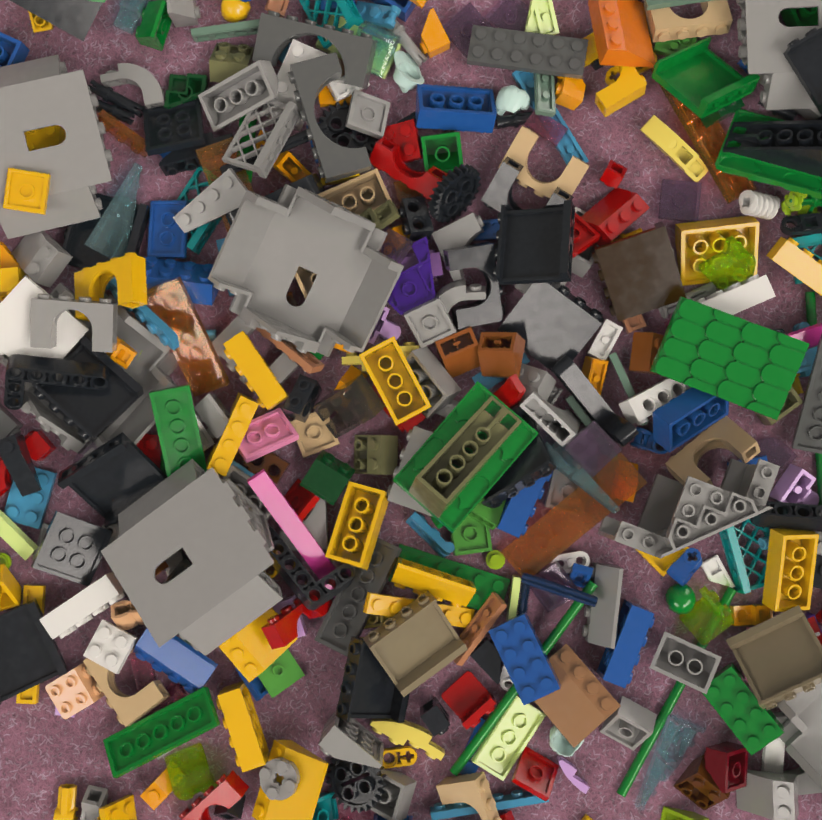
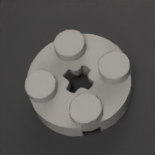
(284, 768)

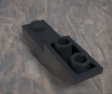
(187, 159)

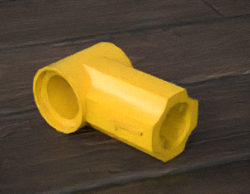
(66, 805)

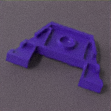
(415, 283)

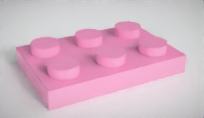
(267, 435)

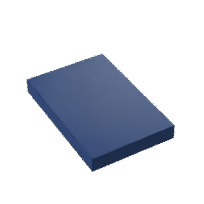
(164, 235)

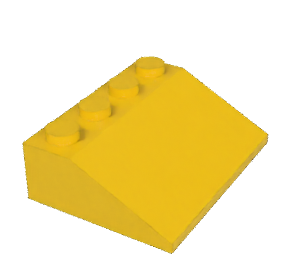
(705, 239)
(438, 583)
(250, 648)
(304, 801)

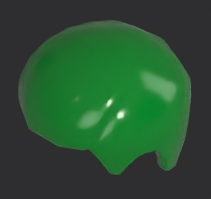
(680, 599)

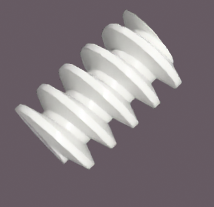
(759, 204)

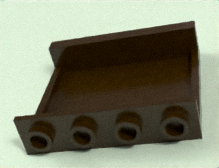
(639, 272)

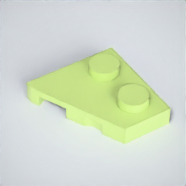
(541, 18)

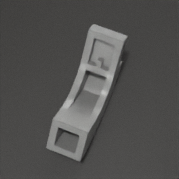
(138, 76)
(457, 291)
(94, 798)

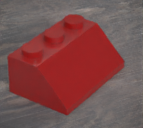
(615, 214)

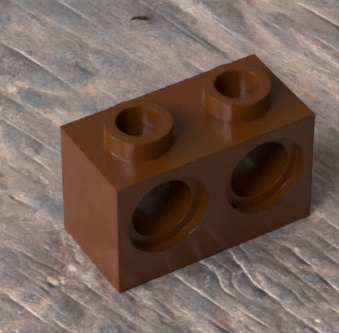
(269, 460)

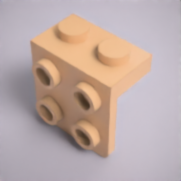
(73, 691)

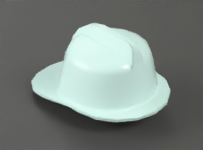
(407, 72)

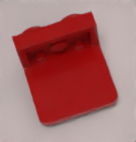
(469, 699)

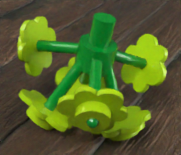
(800, 202)

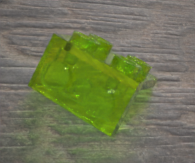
(730, 265)
(707, 617)
(189, 772)

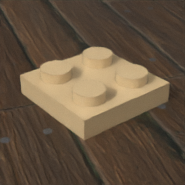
(314, 435)

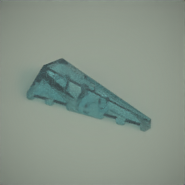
(113, 229)
(574, 472)
(669, 752)

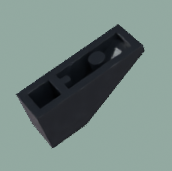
(19, 464)

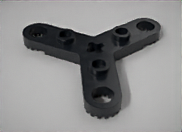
(803, 224)

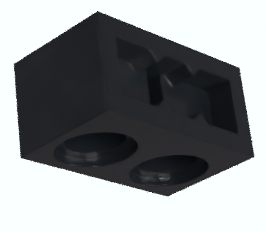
(419, 218)
(302, 398)
(435, 717)

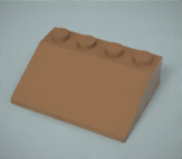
(581, 700)

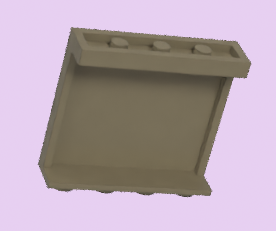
(415, 643)
(779, 657)

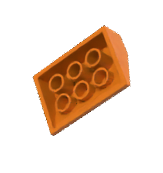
(621, 33)

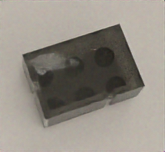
(354, 404)

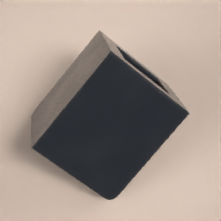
(233, 813)

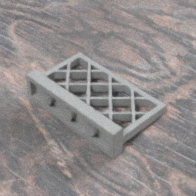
(275, 139)

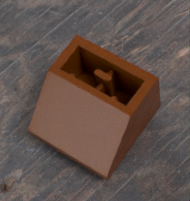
(644, 351)
(459, 352)
(500, 354)

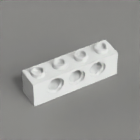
(633, 407)

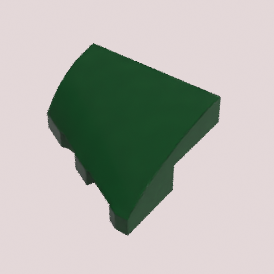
(184, 89)

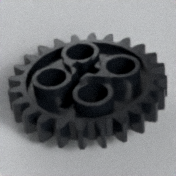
(338, 116)
(454, 193)
(363, 796)

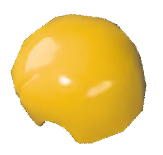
(235, 10)

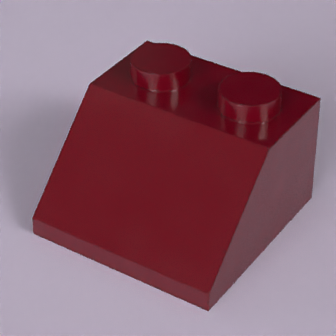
(727, 765)

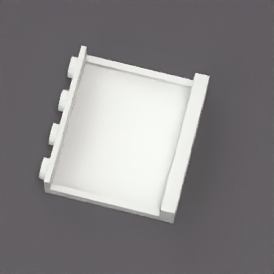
(16, 324)

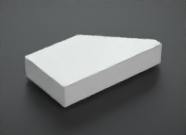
(716, 571)

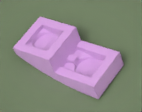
(569, 770)

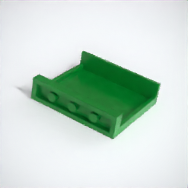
(702, 79)

